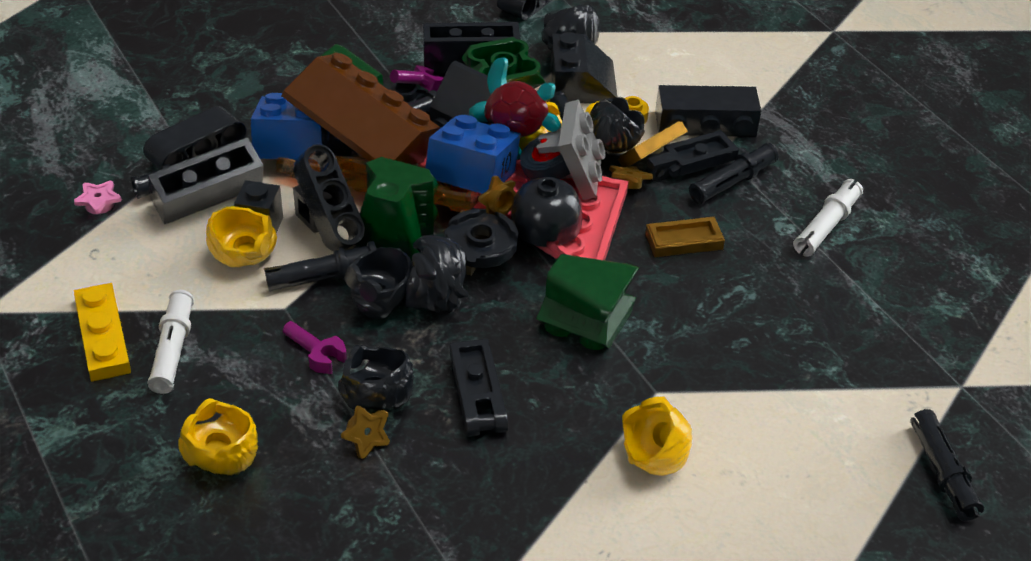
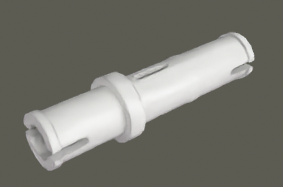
(835, 209)
(173, 328)

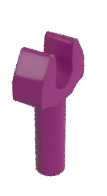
(420, 76)
(318, 349)

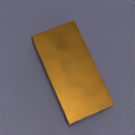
(652, 144)
(684, 236)

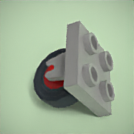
(567, 152)

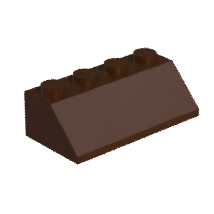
(361, 110)

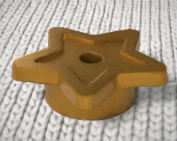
(630, 174)
(498, 196)
(357, 425)

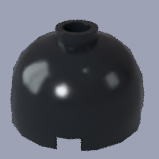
(547, 211)

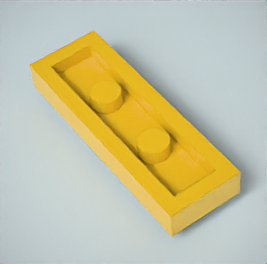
(101, 332)

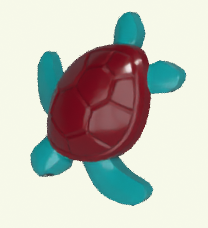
(515, 104)

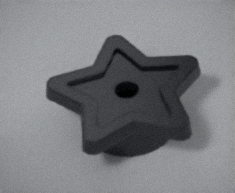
(408, 91)

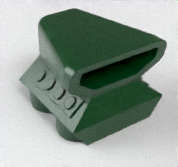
(520, 65)
(397, 204)
(587, 299)

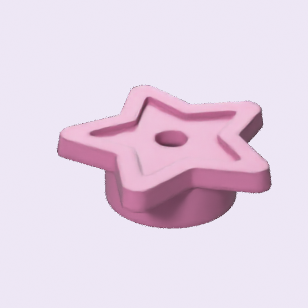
(98, 198)

